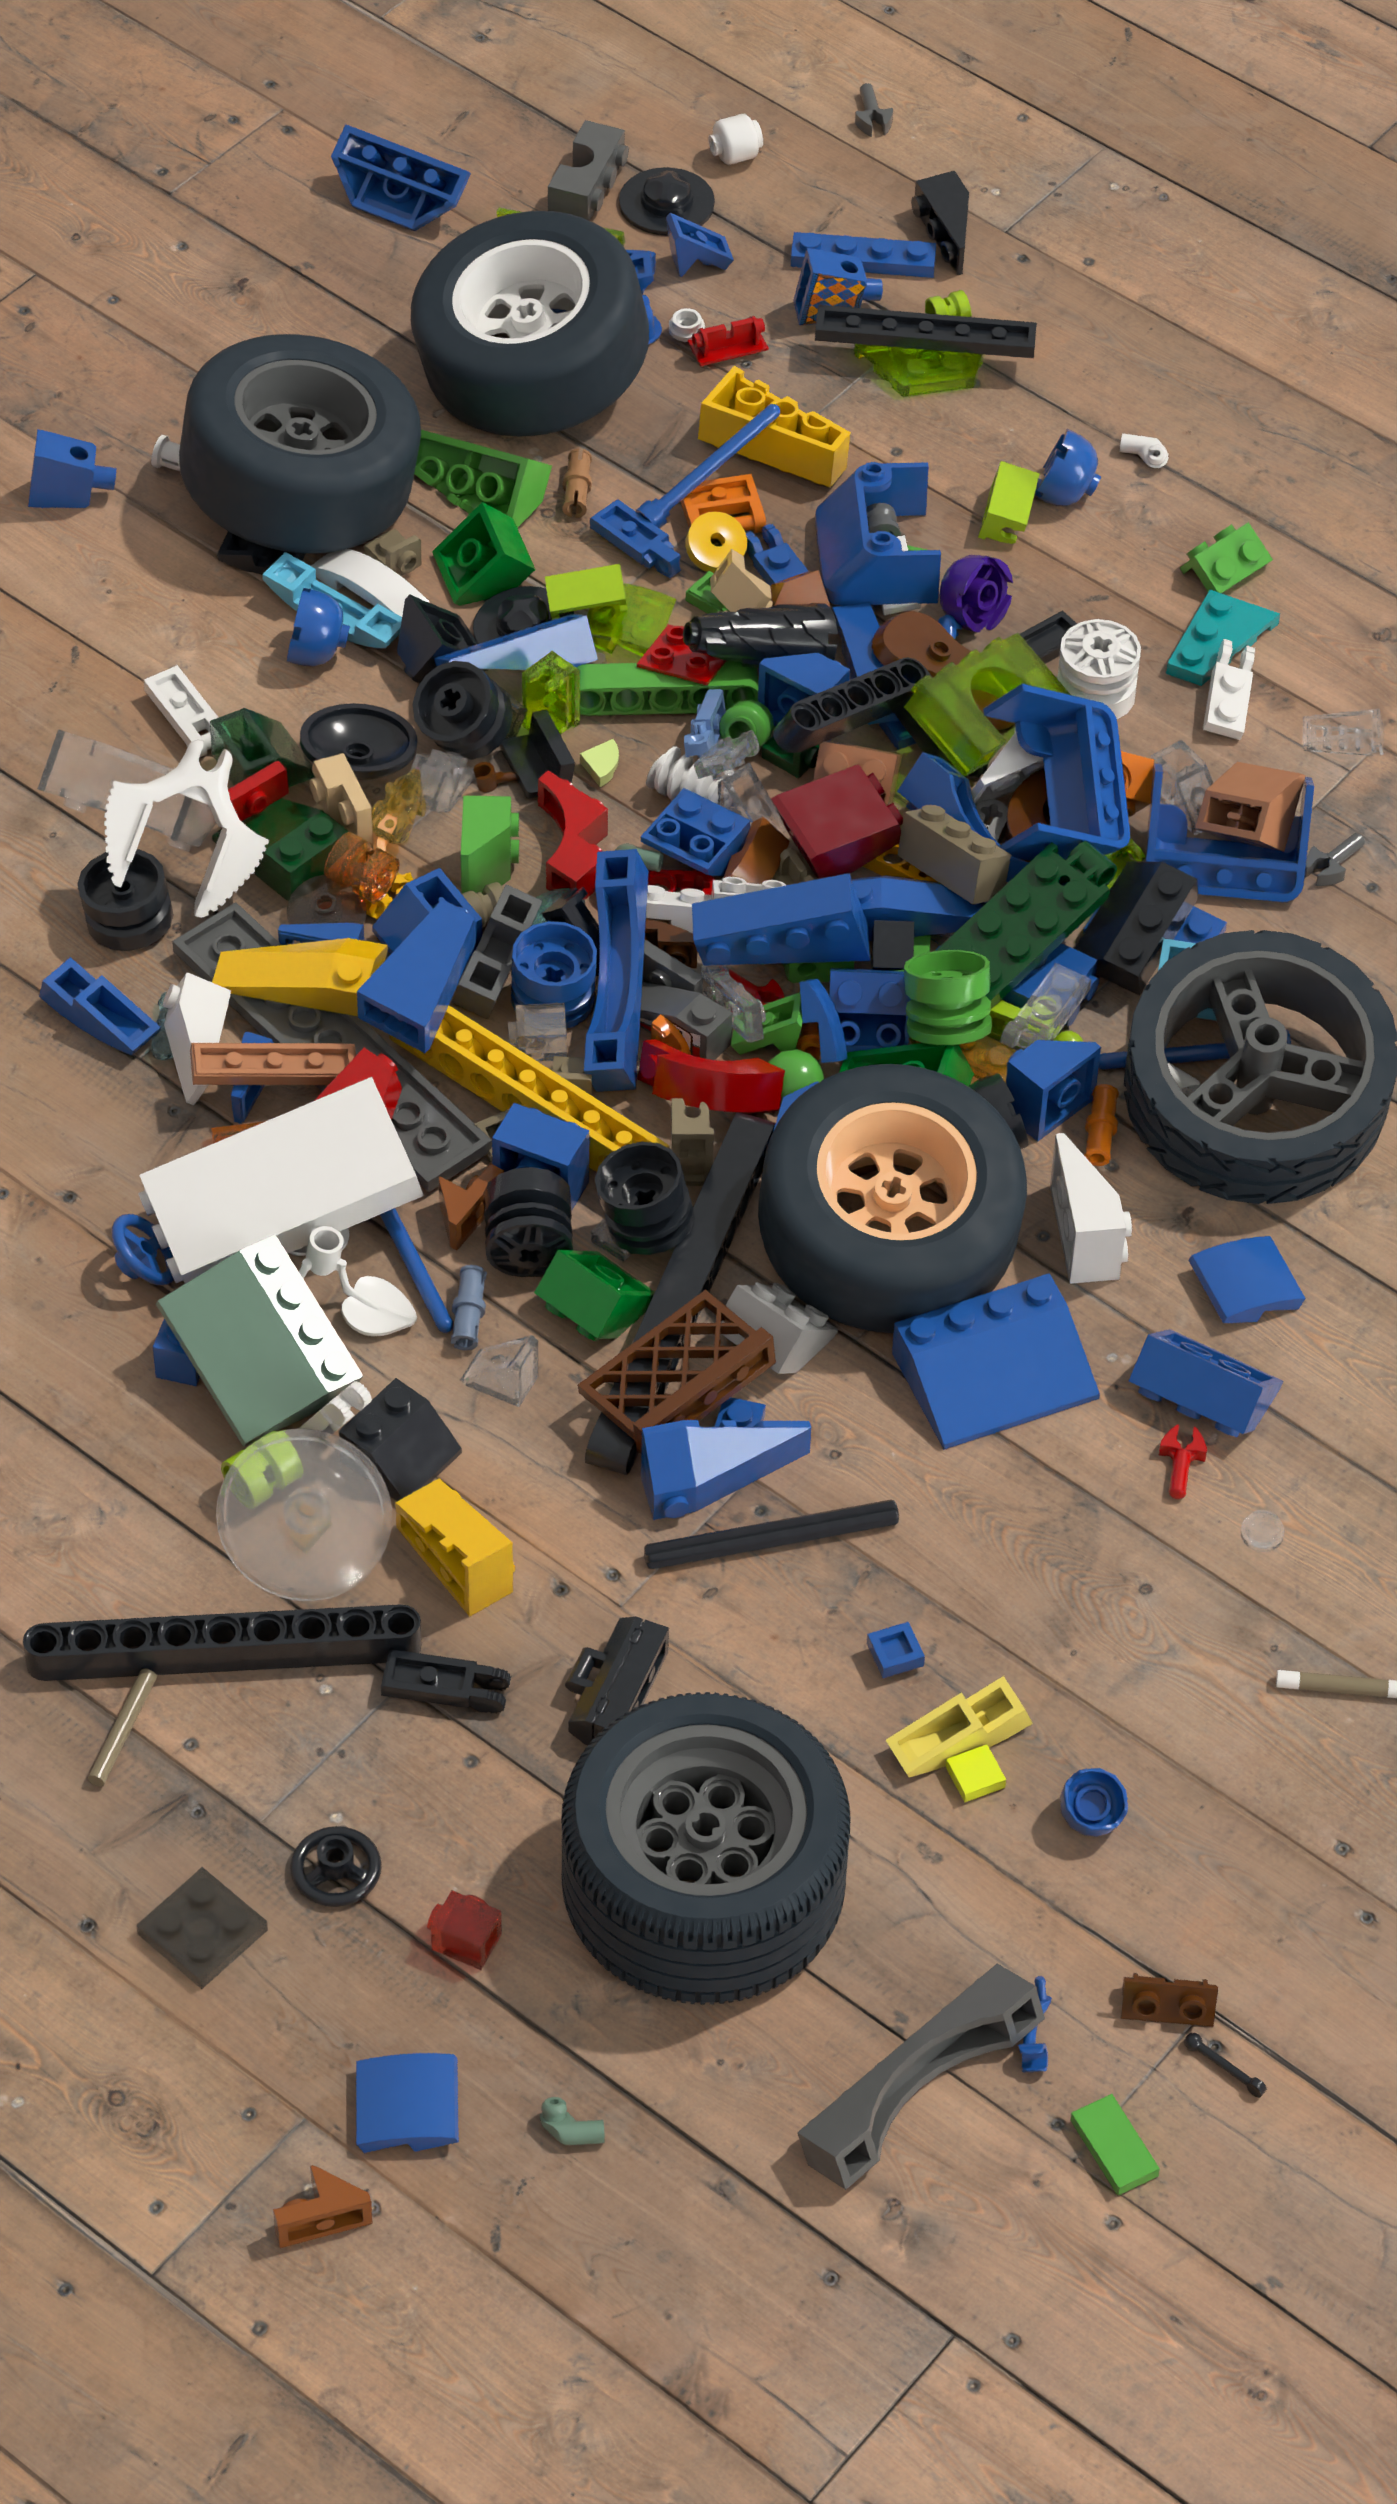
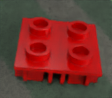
(674, 658)

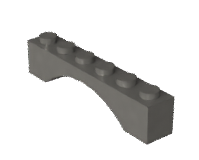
(984, 2018)

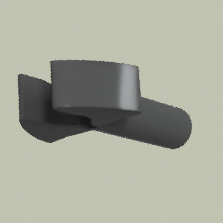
(864, 119)
(1335, 872)

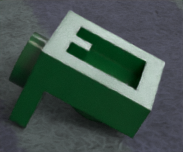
(793, 763)

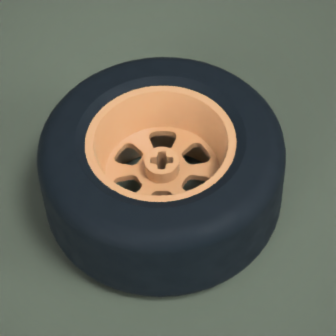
(888, 1119)

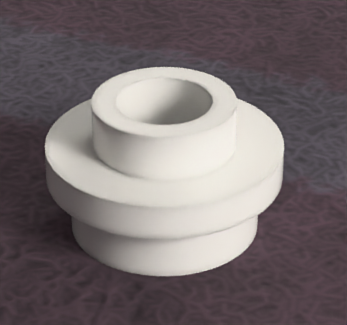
(684, 324)

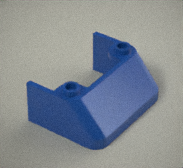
(872, 565)
(1080, 766)
(1230, 866)

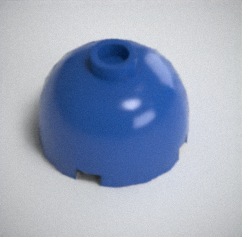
(1069, 471)
(317, 629)

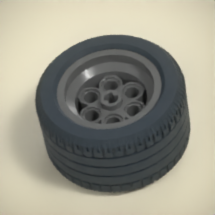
(696, 1782)

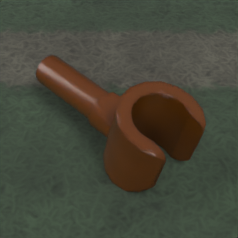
(488, 779)

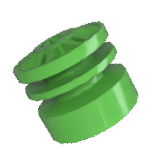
(948, 997)

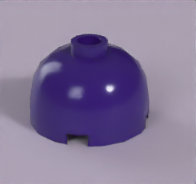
(976, 592)

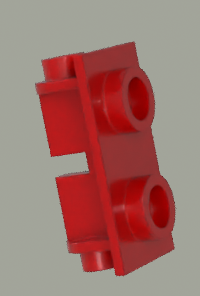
(718, 345)

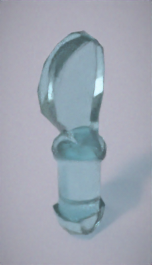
(160, 1045)

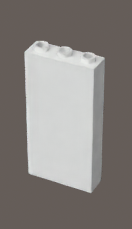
(281, 1178)

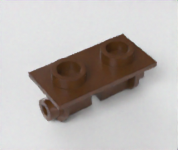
(1169, 2002)

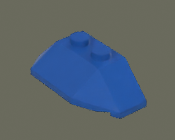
(395, 179)

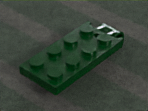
(1035, 913)

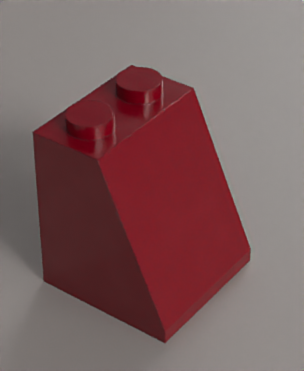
(839, 821)

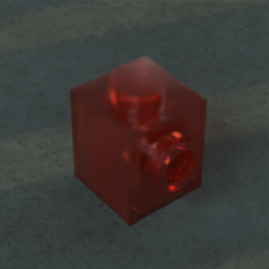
(465, 1929)

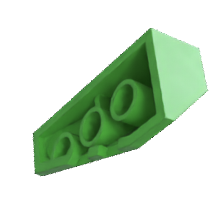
(481, 474)

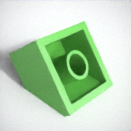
(487, 841)

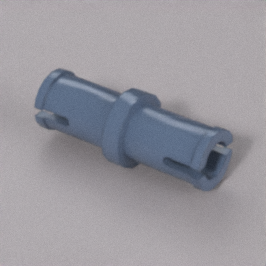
(468, 1307)

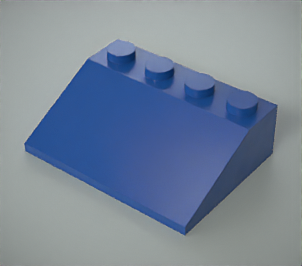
(994, 1361)

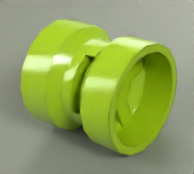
(954, 305)

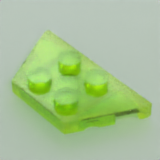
(922, 370)

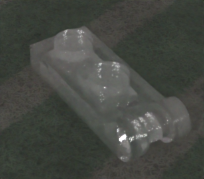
(1047, 1008)

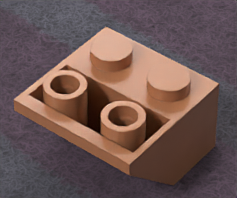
(839, 756)
(1252, 805)

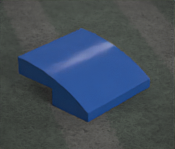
(1246, 1279)
(407, 2101)

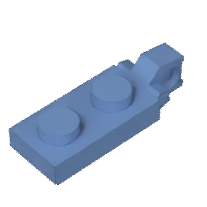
(706, 725)

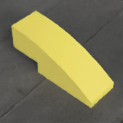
(959, 1727)

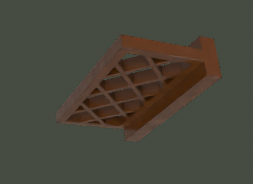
(699, 1390)

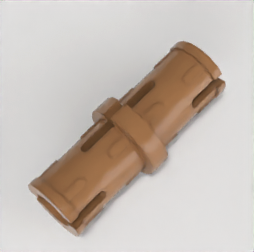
(577, 483)

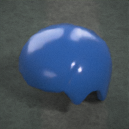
(1093, 1802)

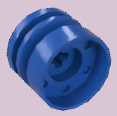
(555, 966)

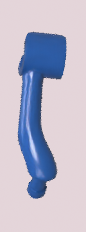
(1036, 2054)

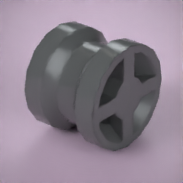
(882, 518)

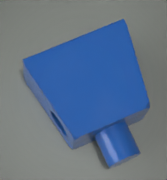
(66, 472)

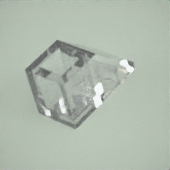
(443, 778)
(1183, 780)

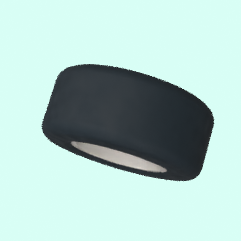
(553, 364)

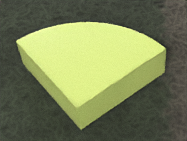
(601, 761)

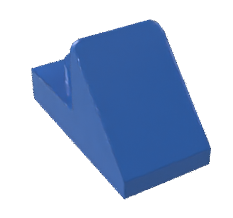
(695, 242)

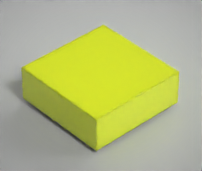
(975, 1773)

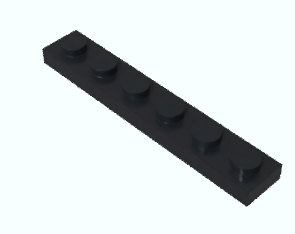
(925, 331)

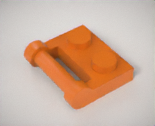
(727, 496)

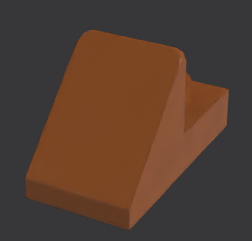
(462, 1207)
(334, 2209)

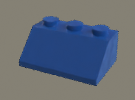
(1204, 1382)

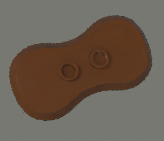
(927, 641)

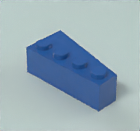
(783, 925)

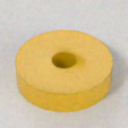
(714, 526)

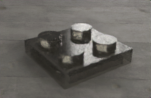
(202, 1927)

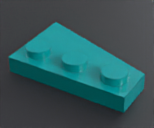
(1216, 620)

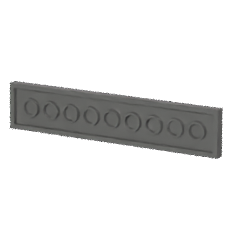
(430, 1126)

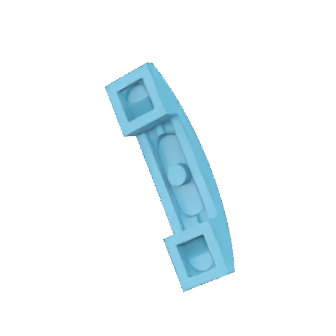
(367, 627)

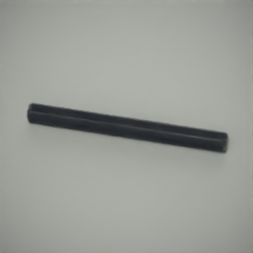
(771, 1534)

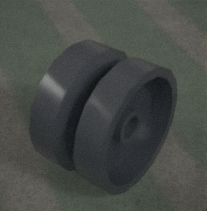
(462, 710)
(126, 915)

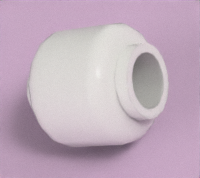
(736, 139)

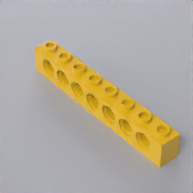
(509, 1076)

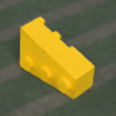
(457, 1545)

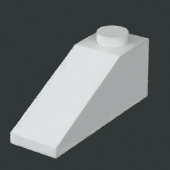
(193, 1016)

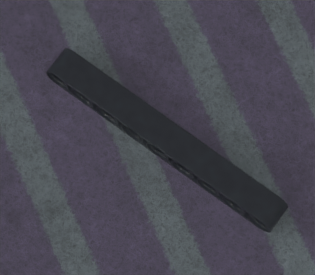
(203, 1633)

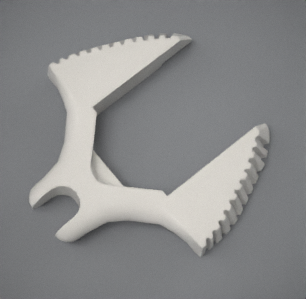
(237, 845)

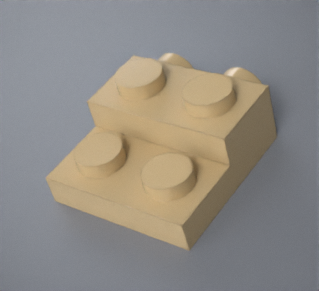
(341, 795)

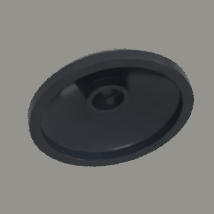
(368, 735)

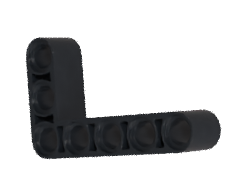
(855, 705)

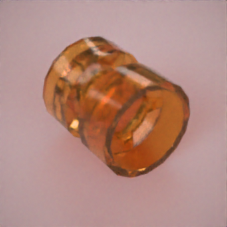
(358, 865)

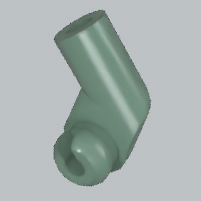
(566, 2128)

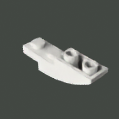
(678, 906)

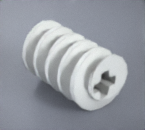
(672, 774)

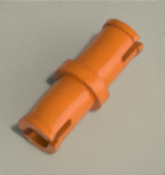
(1101, 1124)

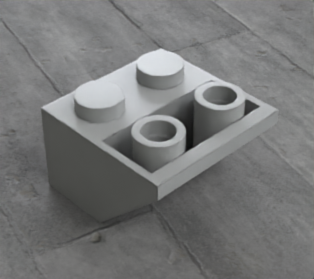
(796, 1329)

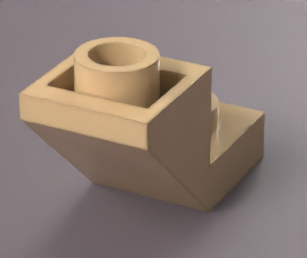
(738, 587)

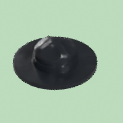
(665, 190)
(512, 612)

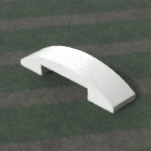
(365, 578)

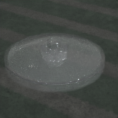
(304, 1514)

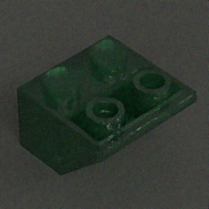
(255, 744)

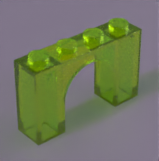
(949, 712)

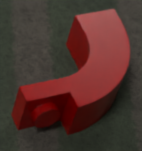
(722, 1085)

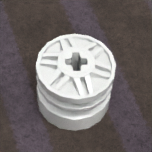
(1101, 663)

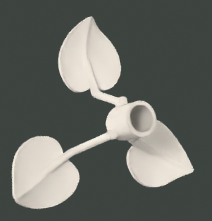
(374, 1303)

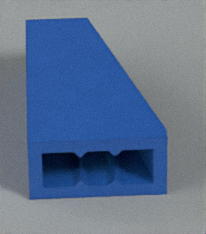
(420, 977)

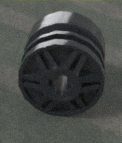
(645, 1198)
(526, 1220)

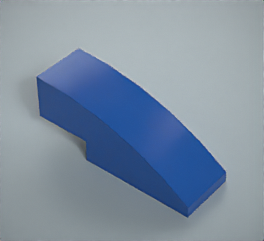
(97, 1007)

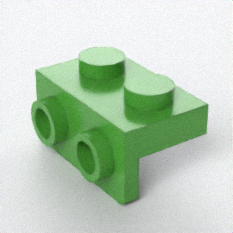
(1228, 560)

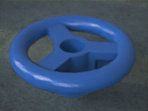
(138, 1255)

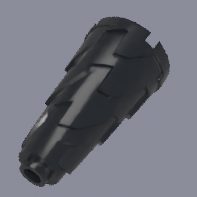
(763, 633)

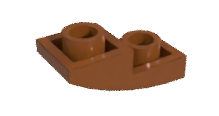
(760, 853)

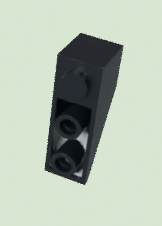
(943, 208)

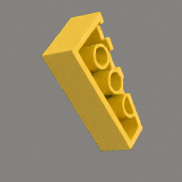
(792, 443)

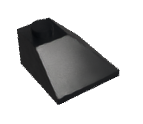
(428, 634)

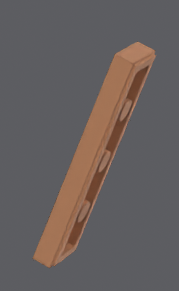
(268, 1063)

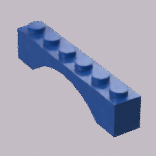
(940, 784)
(615, 1025)

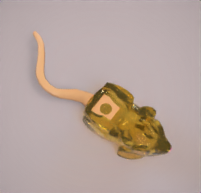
(396, 813)

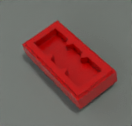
(259, 790)

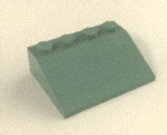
(259, 1340)

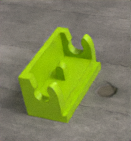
(1008, 502)
(586, 590)

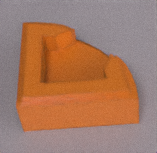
(667, 1033)

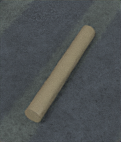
(122, 1727)

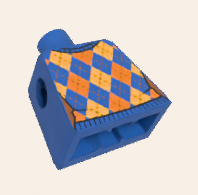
(832, 281)

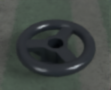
(335, 1844)

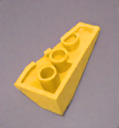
(303, 974)

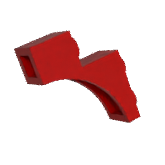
(583, 826)

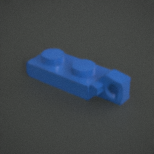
(637, 537)

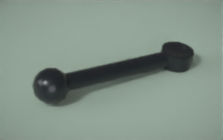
(1254, 2085)

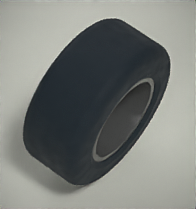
(299, 443)

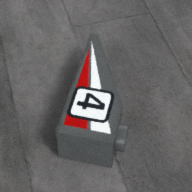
(698, 1018)

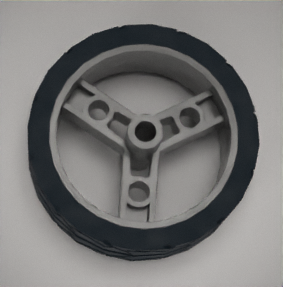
(1236, 979)

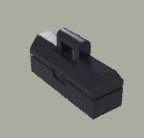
(624, 1679)

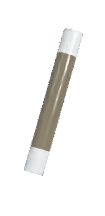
(1336, 1683)

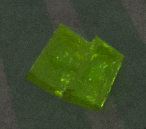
(635, 628)

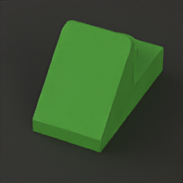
(780, 1027)

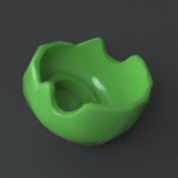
(800, 1070)

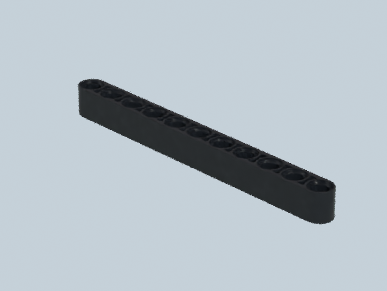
(689, 1272)

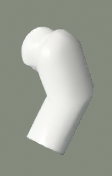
(1148, 448)

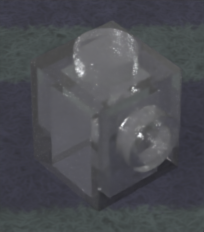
(539, 1031)

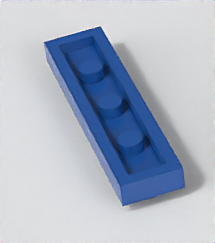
(877, 254)

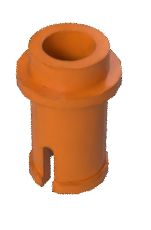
(809, 1039)

